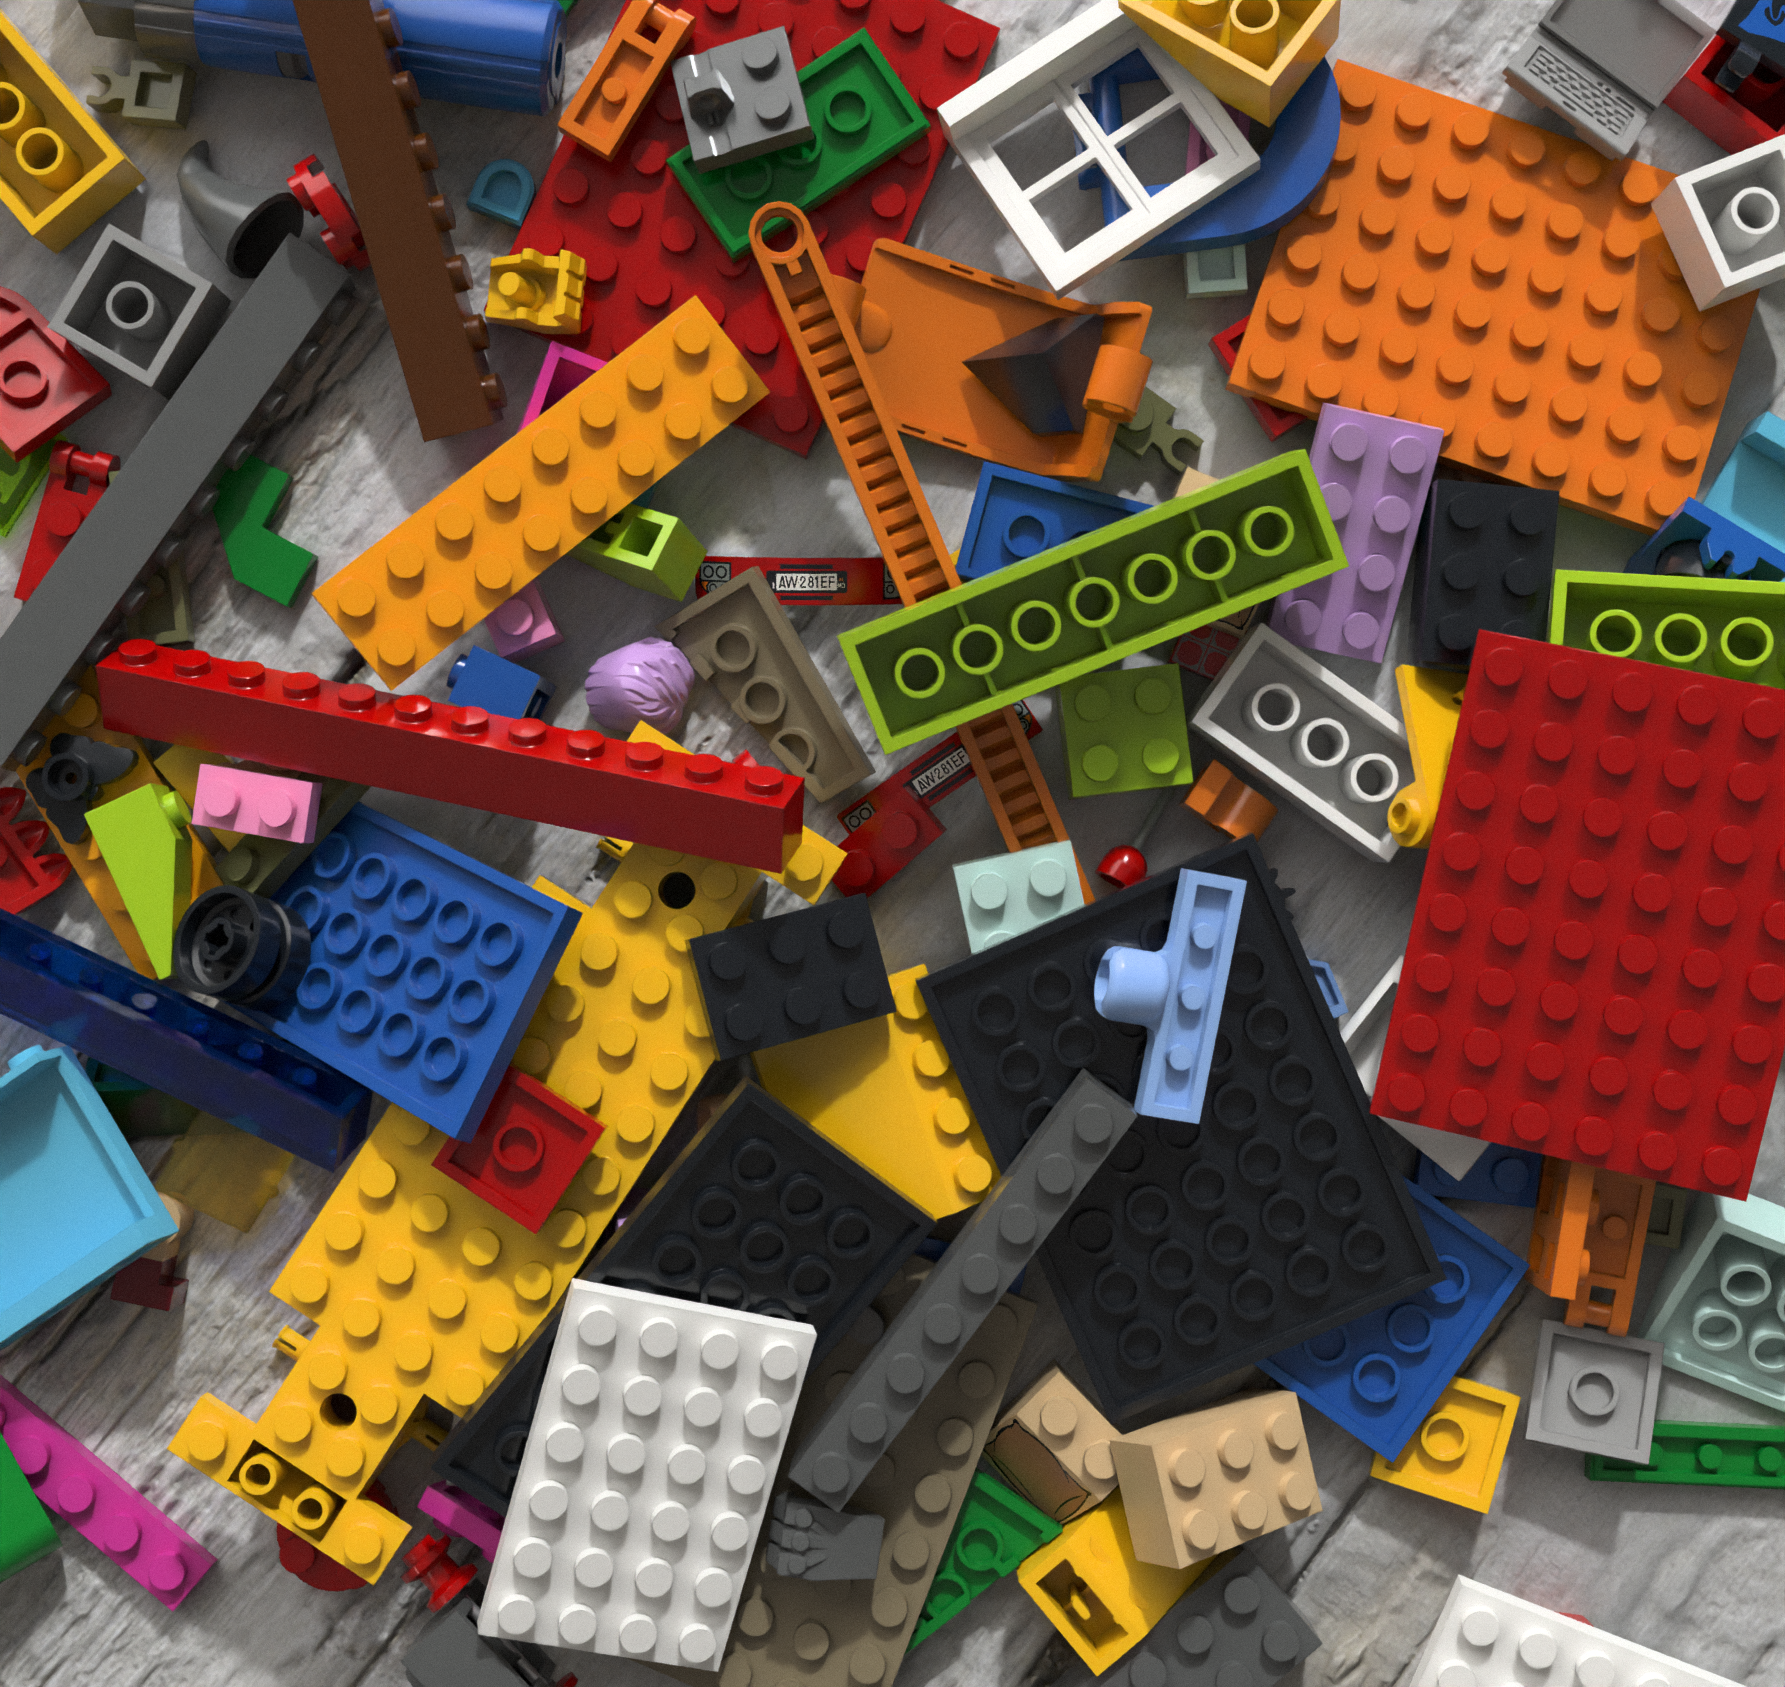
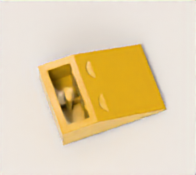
(1097, 1587)

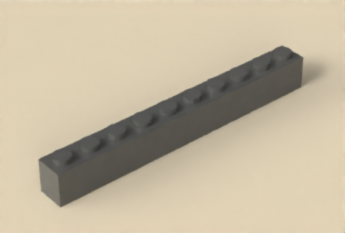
(163, 489)

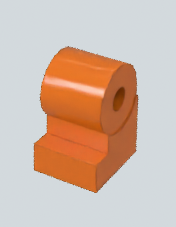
(1227, 803)

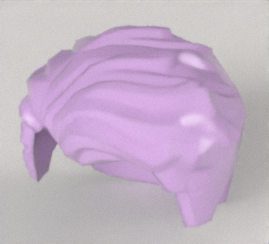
(640, 683)

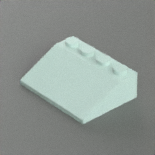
(1726, 1298)

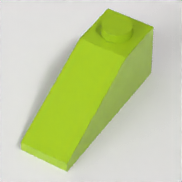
(644, 551)
(150, 862)

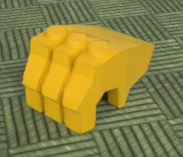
(537, 291)

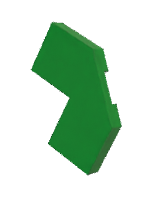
(254, 553)

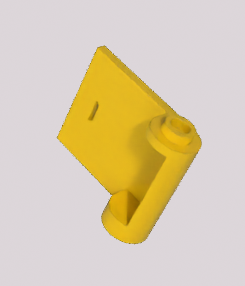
(1430, 714)

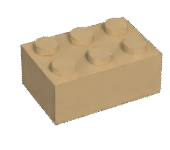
(1215, 1477)

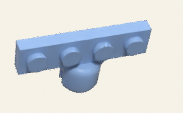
(1176, 993)

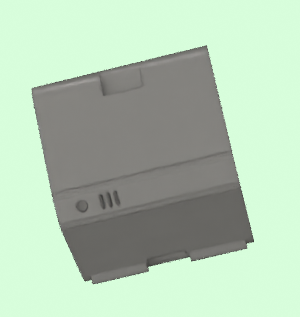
(1607, 65)

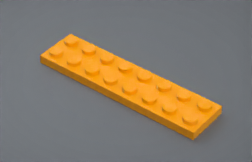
(540, 493)

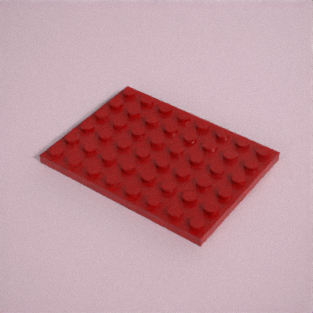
(656, 252)
(1600, 919)

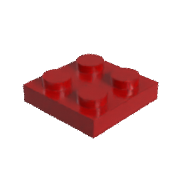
(523, 1149)

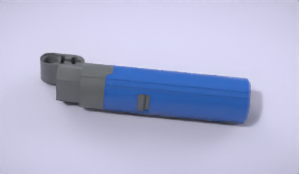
(457, 50)

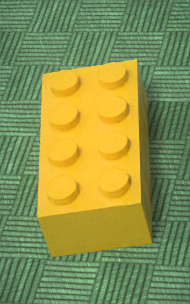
(54, 155)

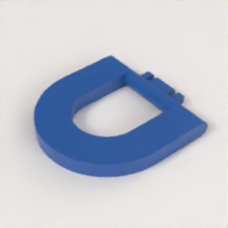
(1288, 176)

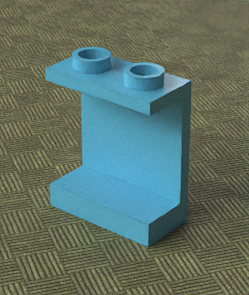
(1752, 481)

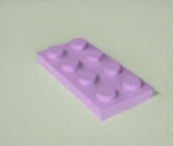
(1375, 489)

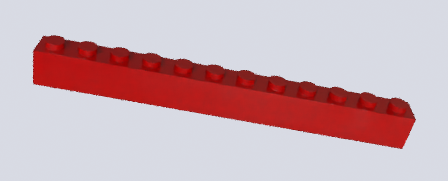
(455, 754)

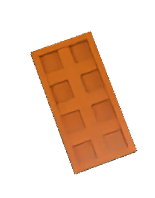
(1559, 1224)

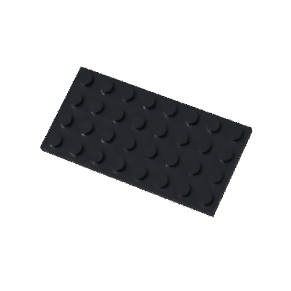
(743, 1220)

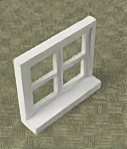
(1049, 75)

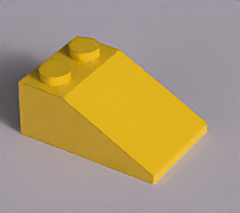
(1243, 49)

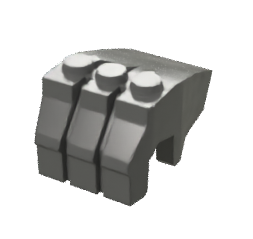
(821, 1544)

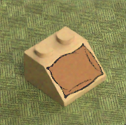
(1055, 1445)

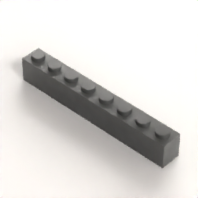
(961, 1290)

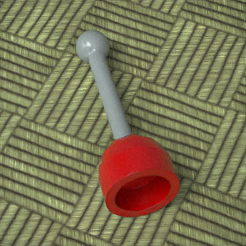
(1125, 863)

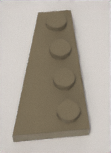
(760, 665)

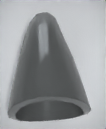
(235, 219)

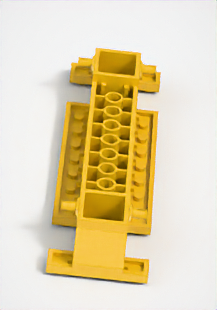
(431, 1284)

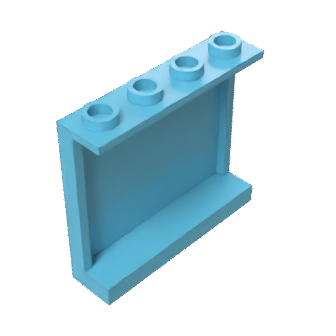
(68, 1191)

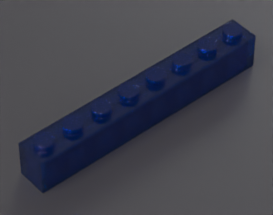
(180, 1045)

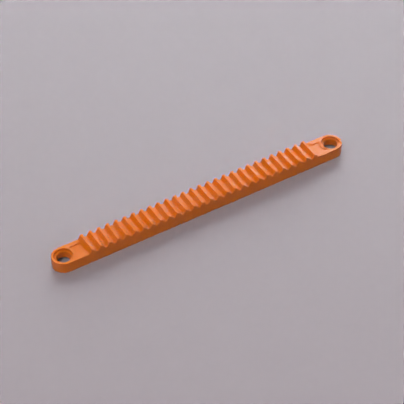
(896, 508)

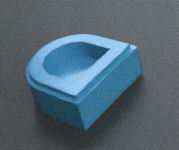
(503, 192)

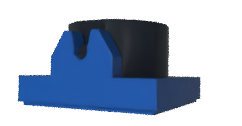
(1706, 547)

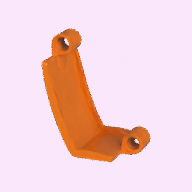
(931, 313)

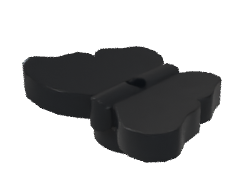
(93, 764)

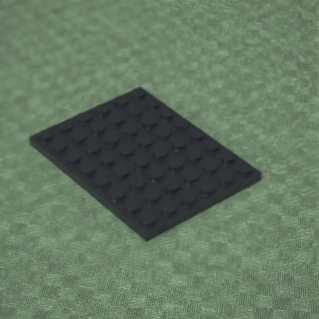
(1190, 1236)

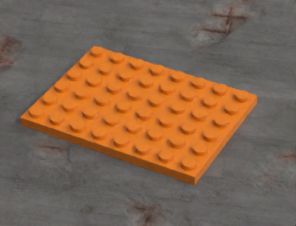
(1499, 295)

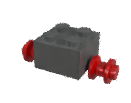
(449, 1646)

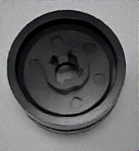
(241, 948)

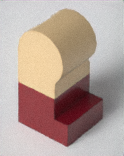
(151, 1277)

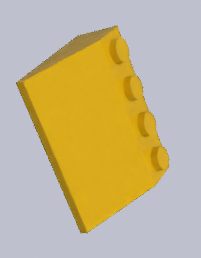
(889, 1100)

